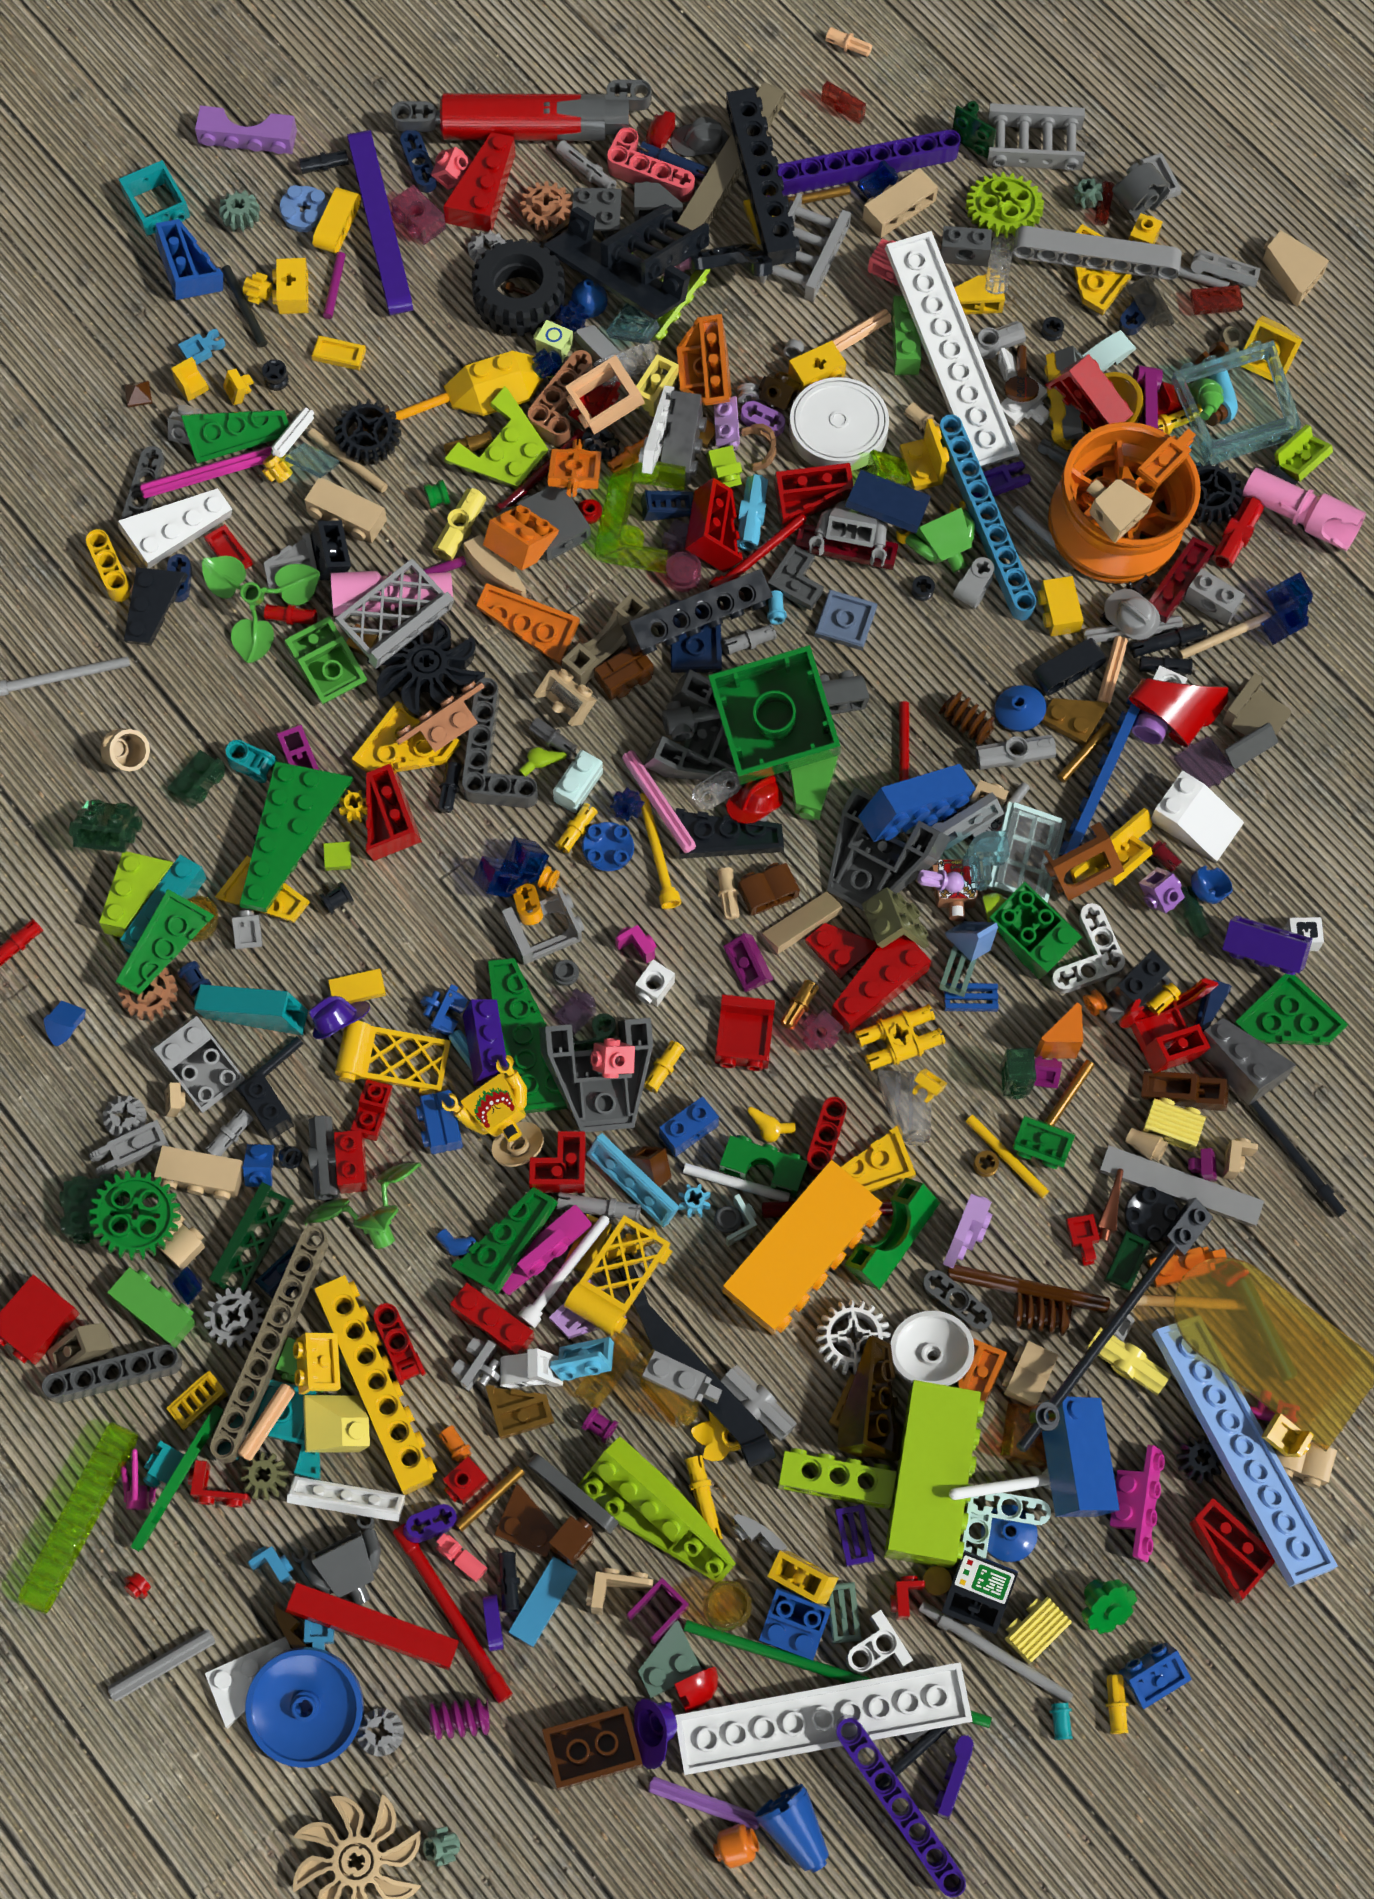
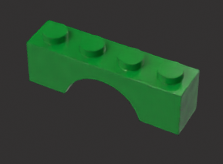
(912, 1208)

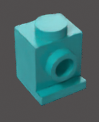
(161, 1466)

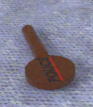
(1021, 387)

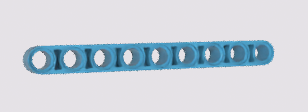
(987, 528)

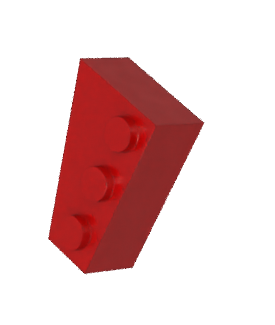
(388, 814)
(1232, 1549)

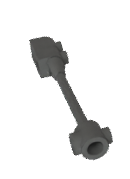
(842, 694)

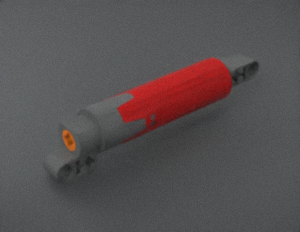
(527, 115)

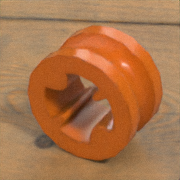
(1095, 1002)

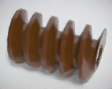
(968, 718)
(1042, 1314)

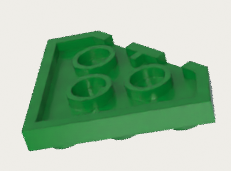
(1291, 1016)

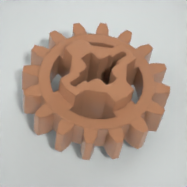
(546, 206)
(155, 1000)

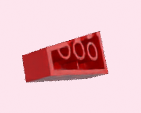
(482, 186)

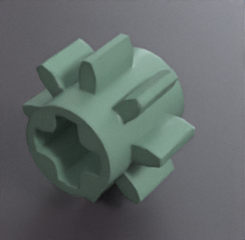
(1088, 193)
(441, 1846)

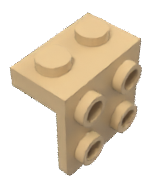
(611, 1578)

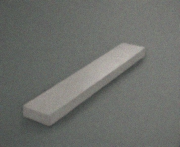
(1182, 1186)

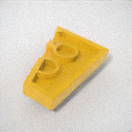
(286, 906)
(882, 1163)

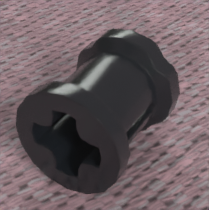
(336, 898)

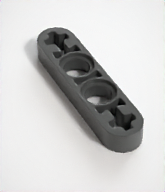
(143, 469)
(572, 1493)

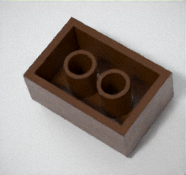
(592, 1748)

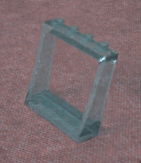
(1250, 439)

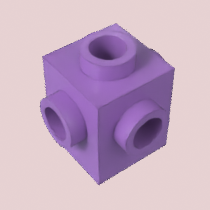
(1161, 890)

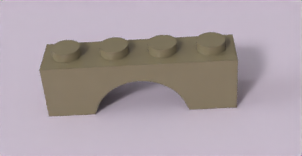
(606, 644)

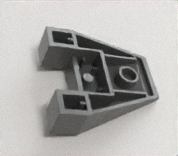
(706, 749)
(867, 867)
(592, 1099)

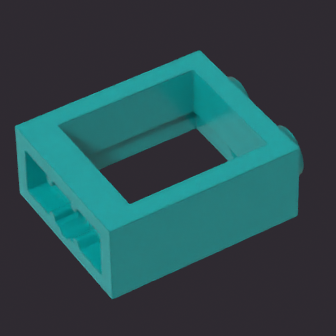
(155, 175)

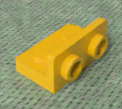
(317, 1362)

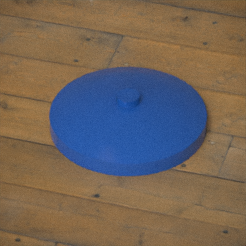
(304, 1707)

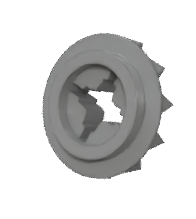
(475, 247)
(134, 1108)
(387, 1744)

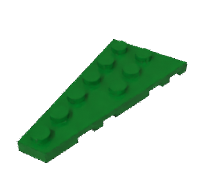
(291, 819)
(520, 1031)

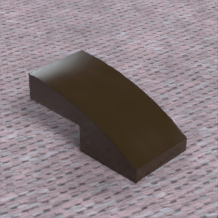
(288, 1626)

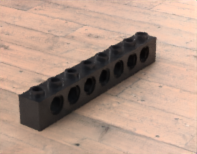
(761, 176)

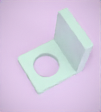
(748, 1215)

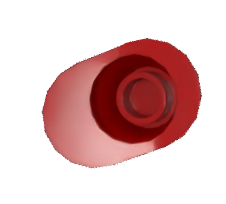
(755, 800)

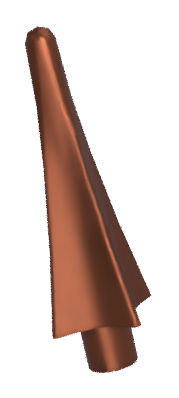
(1108, 1220)

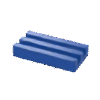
(977, 1007)

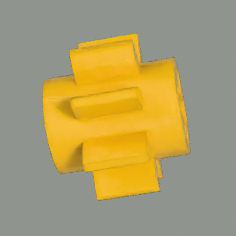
(257, 288)
(277, 468)
(347, 808)

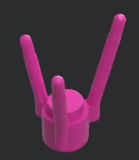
(136, 1495)

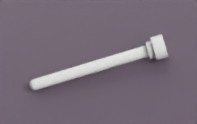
(532, 1313)
(1001, 1486)

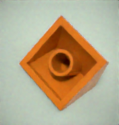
(1064, 1038)

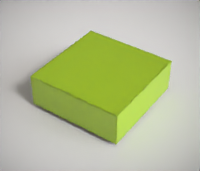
(337, 856)

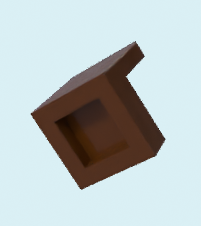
(653, 1163)

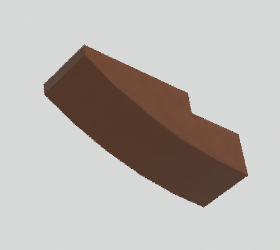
(1186, 1090)

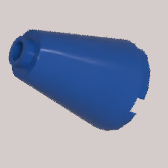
(795, 1827)

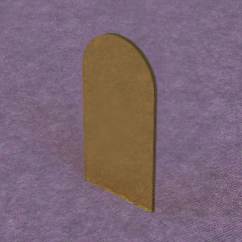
(1273, 1346)

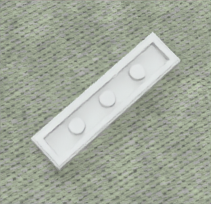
(346, 1498)

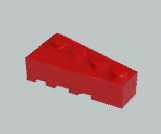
(880, 981)

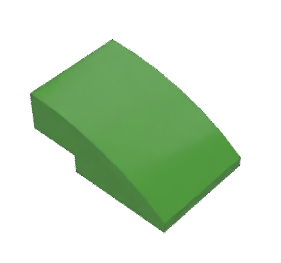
(325, 660)

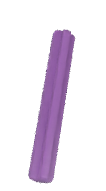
(703, 1802)

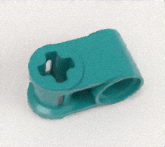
(254, 762)

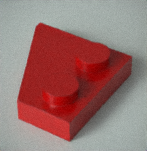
(840, 948)

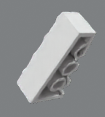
(170, 527)

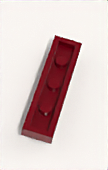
(846, 551)
(1180, 576)

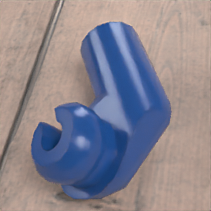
(454, 1246)

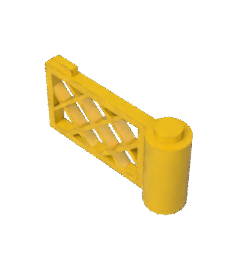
(357, 1049)
(598, 1306)

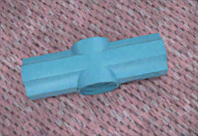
(752, 512)

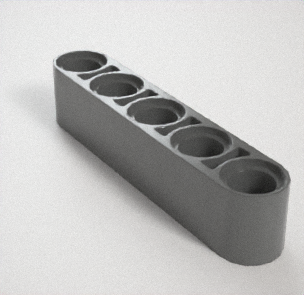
(98, 1372)

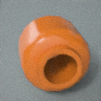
(736, 1846)

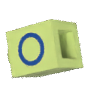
(554, 338)

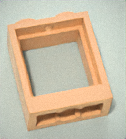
(596, 377)

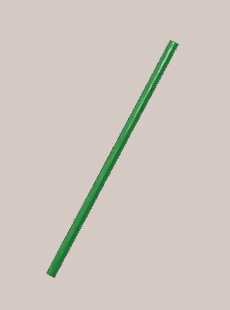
(793, 1659)

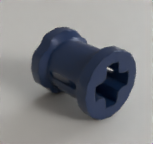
(193, 977)

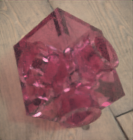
(831, 1029)

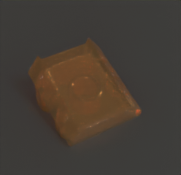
(1016, 1424)

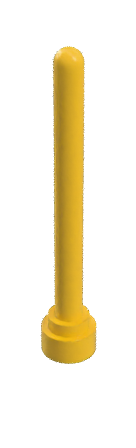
(669, 896)

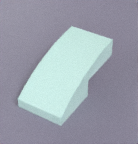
(1111, 350)

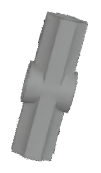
(1001, 337)
(1031, 750)
(759, 1403)

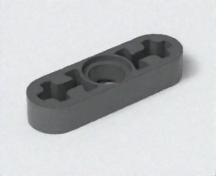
(957, 1312)

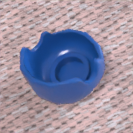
(1211, 885)

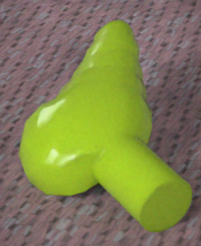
(540, 758)

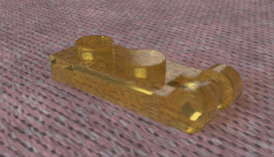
(624, 1354)

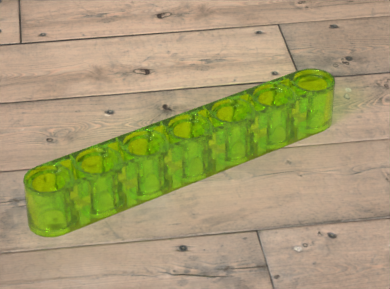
(78, 1518)

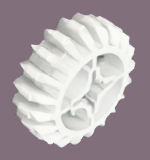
(840, 1338)

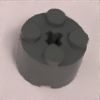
(1141, 189)

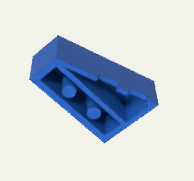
(185, 263)

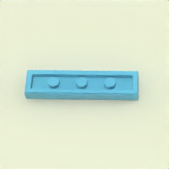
(632, 1180)

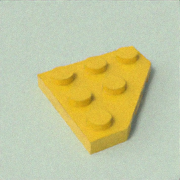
(1098, 287)
(411, 754)

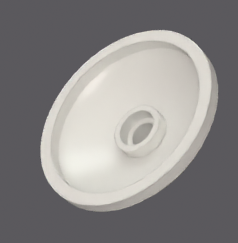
(932, 1335)

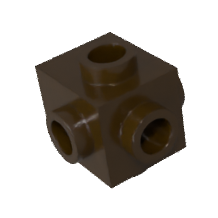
(778, 390)

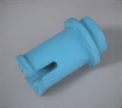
(776, 608)

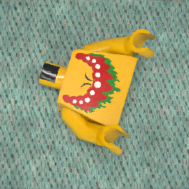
(494, 1105)

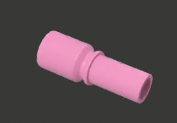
(1320, 515)
(352, 586)

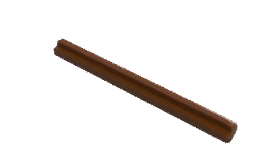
(1036, 1289)

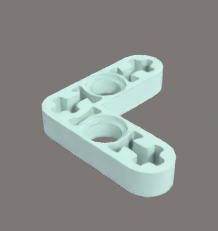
(985, 1517)

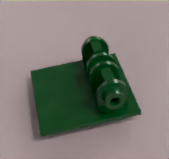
(972, 130)

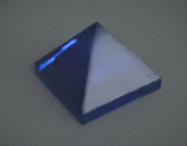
(188, 1285)

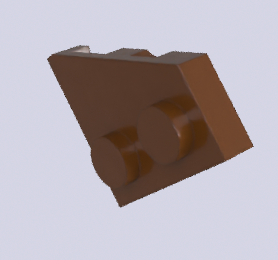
(525, 1524)

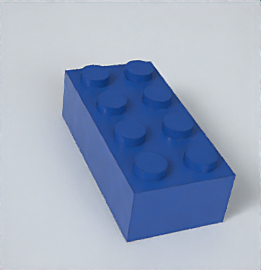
(921, 798)

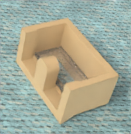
(566, 695)

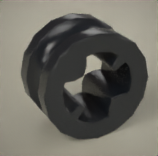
(1049, 334)
(916, 590)

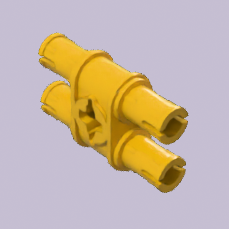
(903, 1025)

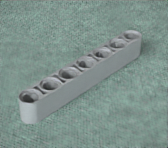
(1097, 252)

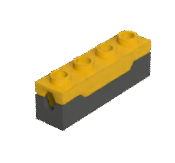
(1067, 425)

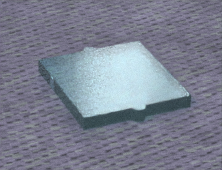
(312, 460)

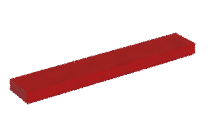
(372, 1626)

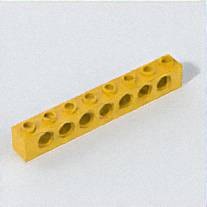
(409, 1477)

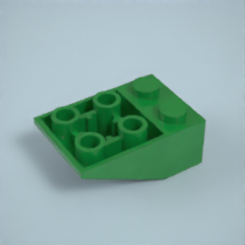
(1034, 930)

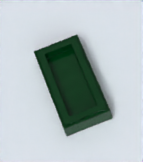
(1127, 1261)

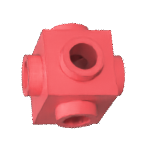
(450, 167)
(613, 1058)

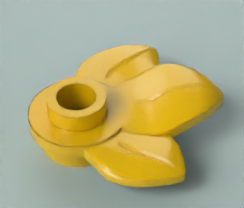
(714, 1437)

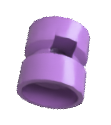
(1149, 728)

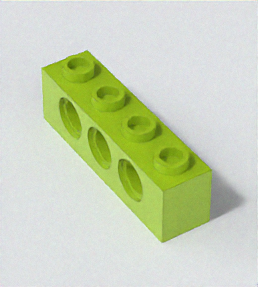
(849, 1491)

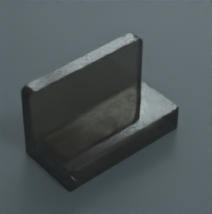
(1150, 302)

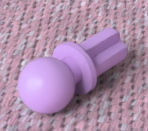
(951, 882)

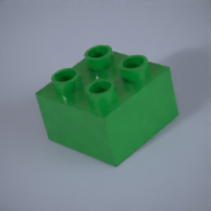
(775, 714)

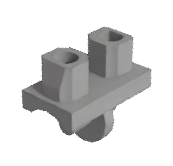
(469, 1374)

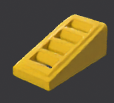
(199, 1385)

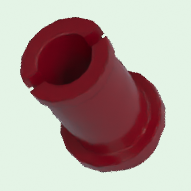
(1163, 855)

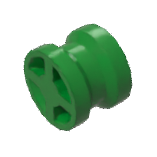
(436, 494)

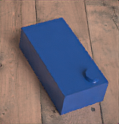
(1080, 1460)

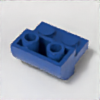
(795, 1623)

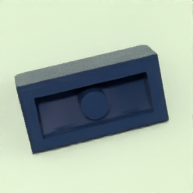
(272, 1276)

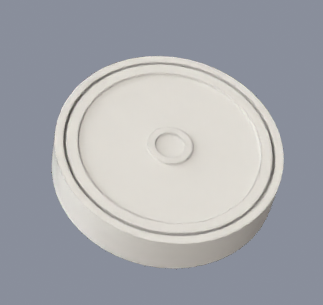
(838, 422)

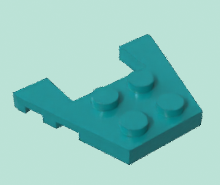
(287, 1428)

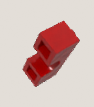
(492, 1319)

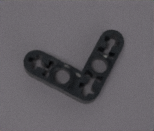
(746, 254)

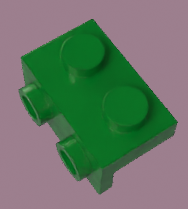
(1043, 1142)

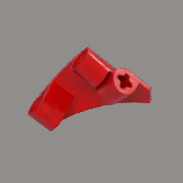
(1180, 705)

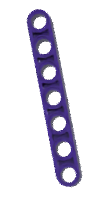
(904, 1819)

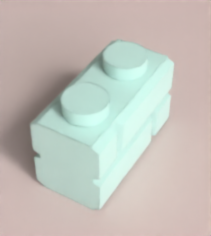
(578, 781)

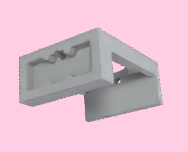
(558, 903)

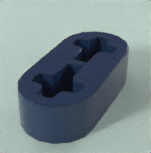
(1130, 313)
(172, 563)

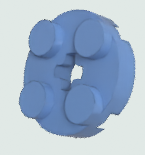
(302, 196)

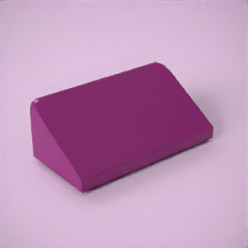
(748, 962)

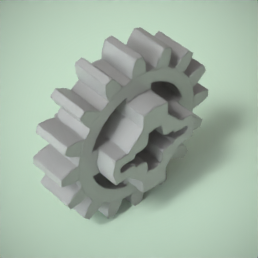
(229, 1328)

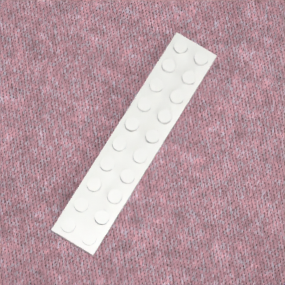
(951, 346)
(808, 1718)

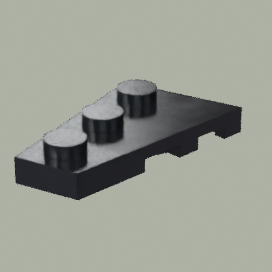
(149, 603)

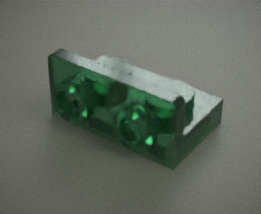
(197, 778)

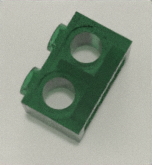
(1018, 1072)

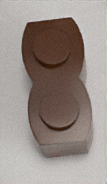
(768, 888)

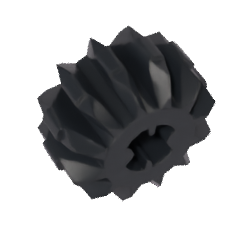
(1188, 1456)

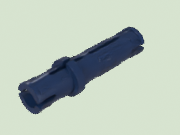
(668, 157)

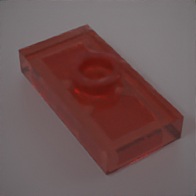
(843, 102)
(1216, 300)

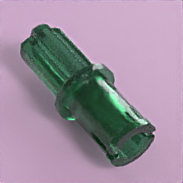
(1193, 912)

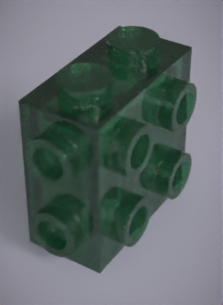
(105, 826)
(77, 1202)

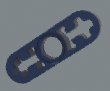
(420, 151)

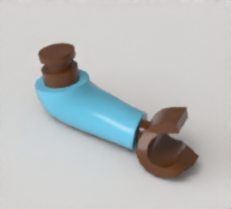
(1229, 408)

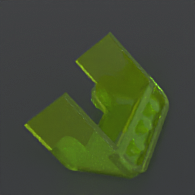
(624, 543)

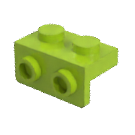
(1302, 453)

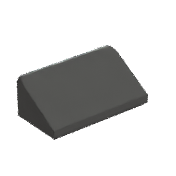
(1251, 746)

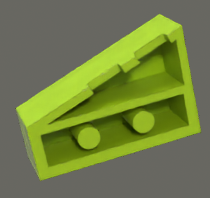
(131, 888)

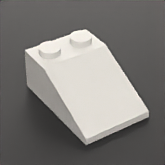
(1197, 817)

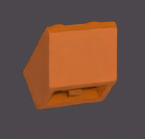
(519, 536)

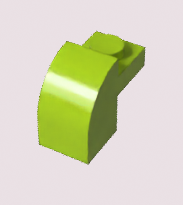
(724, 466)

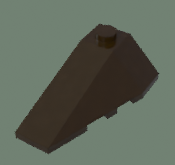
(868, 1416)

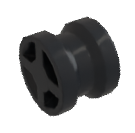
(275, 368)

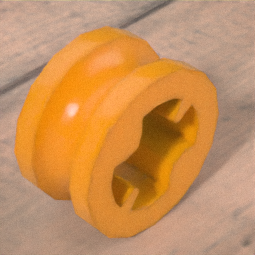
(548, 878)

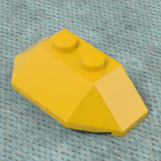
(481, 382)

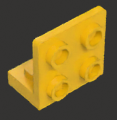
(926, 458)

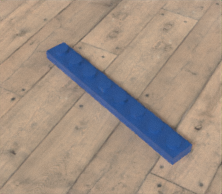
(1099, 783)

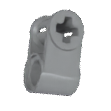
(974, 584)

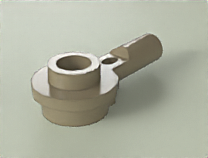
(1232, 338)

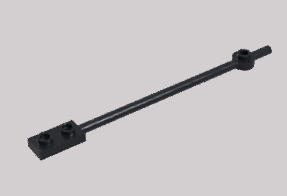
(1179, 1239)

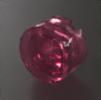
(683, 571)

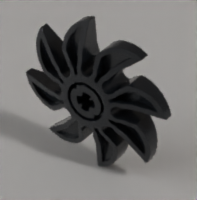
(428, 669)

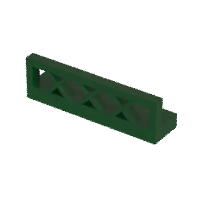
(243, 1234)

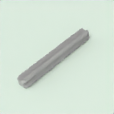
(1108, 633)
(161, 1665)

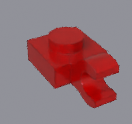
(1084, 1233)

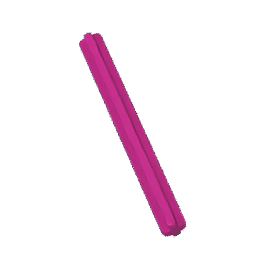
(205, 472)

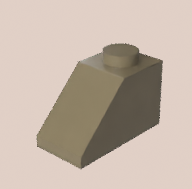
(80, 1347)

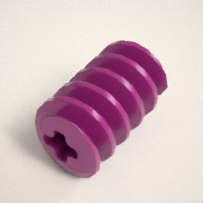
(459, 1718)

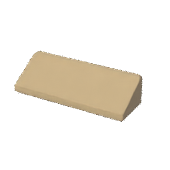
(802, 922)

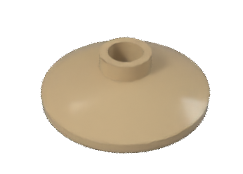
(518, 1151)

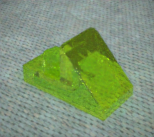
(888, 467)

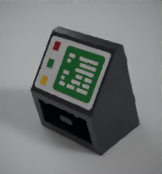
(980, 1592)

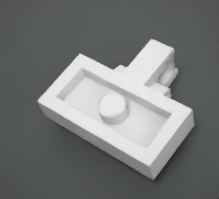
(1016, 411)

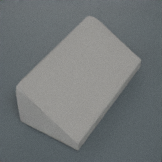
(595, 342)

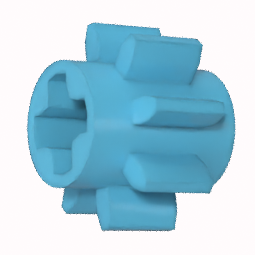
(689, 1206)

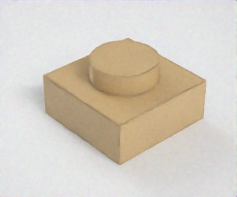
(174, 1099)

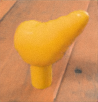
(769, 1126)

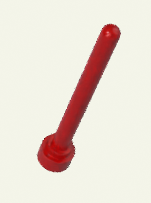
(760, 552)

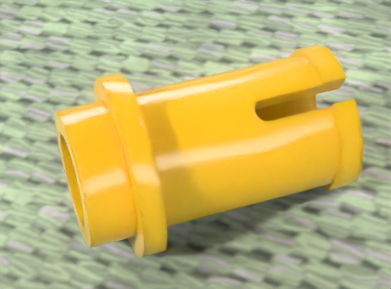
(1165, 997)

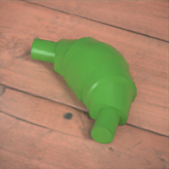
(1208, 395)

